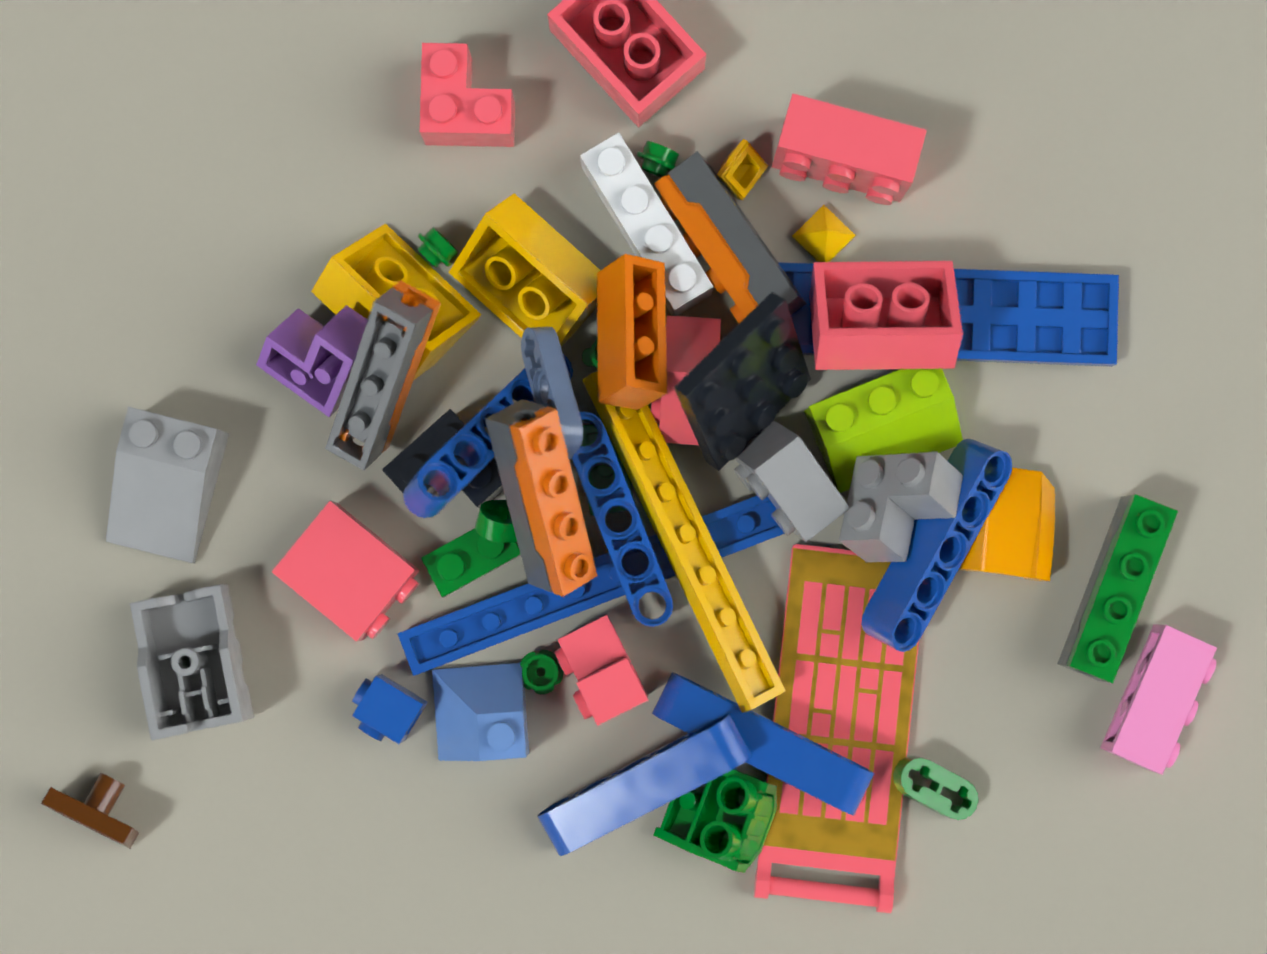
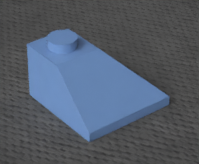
(480, 713)

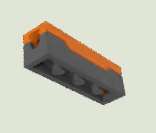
(724, 237)
(382, 374)
(541, 496)

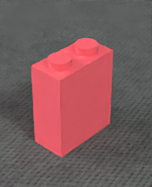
(347, 572)

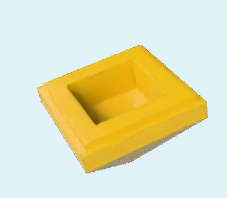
(742, 169)
(823, 235)

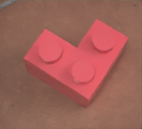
(456, 112)
(686, 345)
(603, 671)

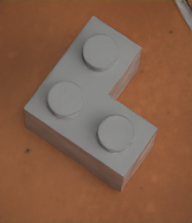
(785, 471)
(890, 495)

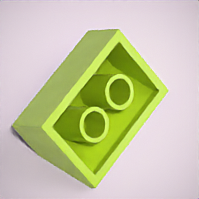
(885, 417)

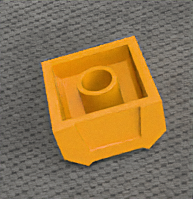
(1018, 530)

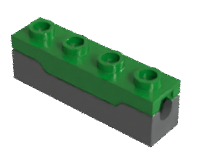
(1117, 587)

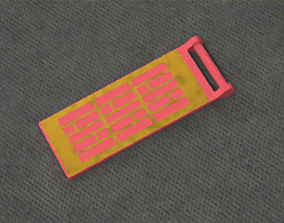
(853, 701)

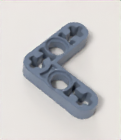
(551, 381)

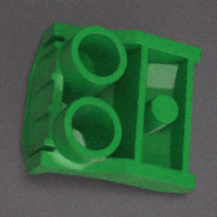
(722, 820)

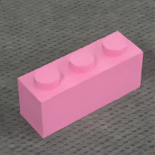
(1160, 698)

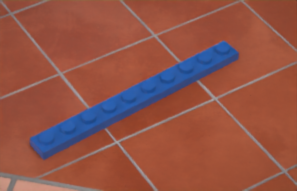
(532, 607)

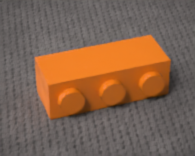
(631, 332)

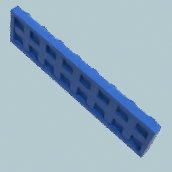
(1016, 316)

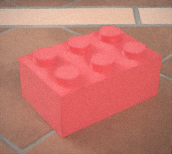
(629, 50)
(848, 150)
(885, 315)

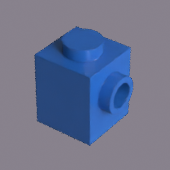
(387, 709)

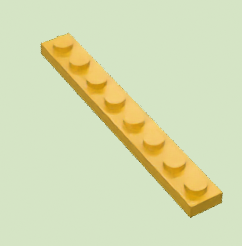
(690, 551)

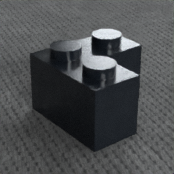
(406, 465)

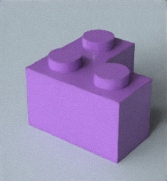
(314, 357)

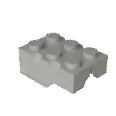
(190, 662)

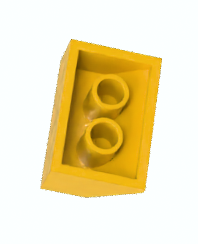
(377, 264)
(527, 271)

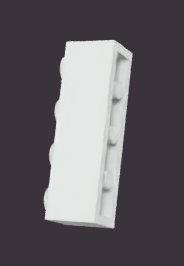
(645, 221)

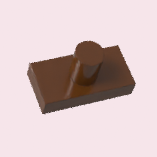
(94, 810)

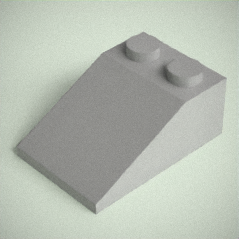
(163, 484)

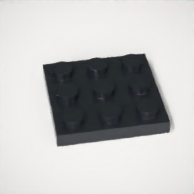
(744, 382)

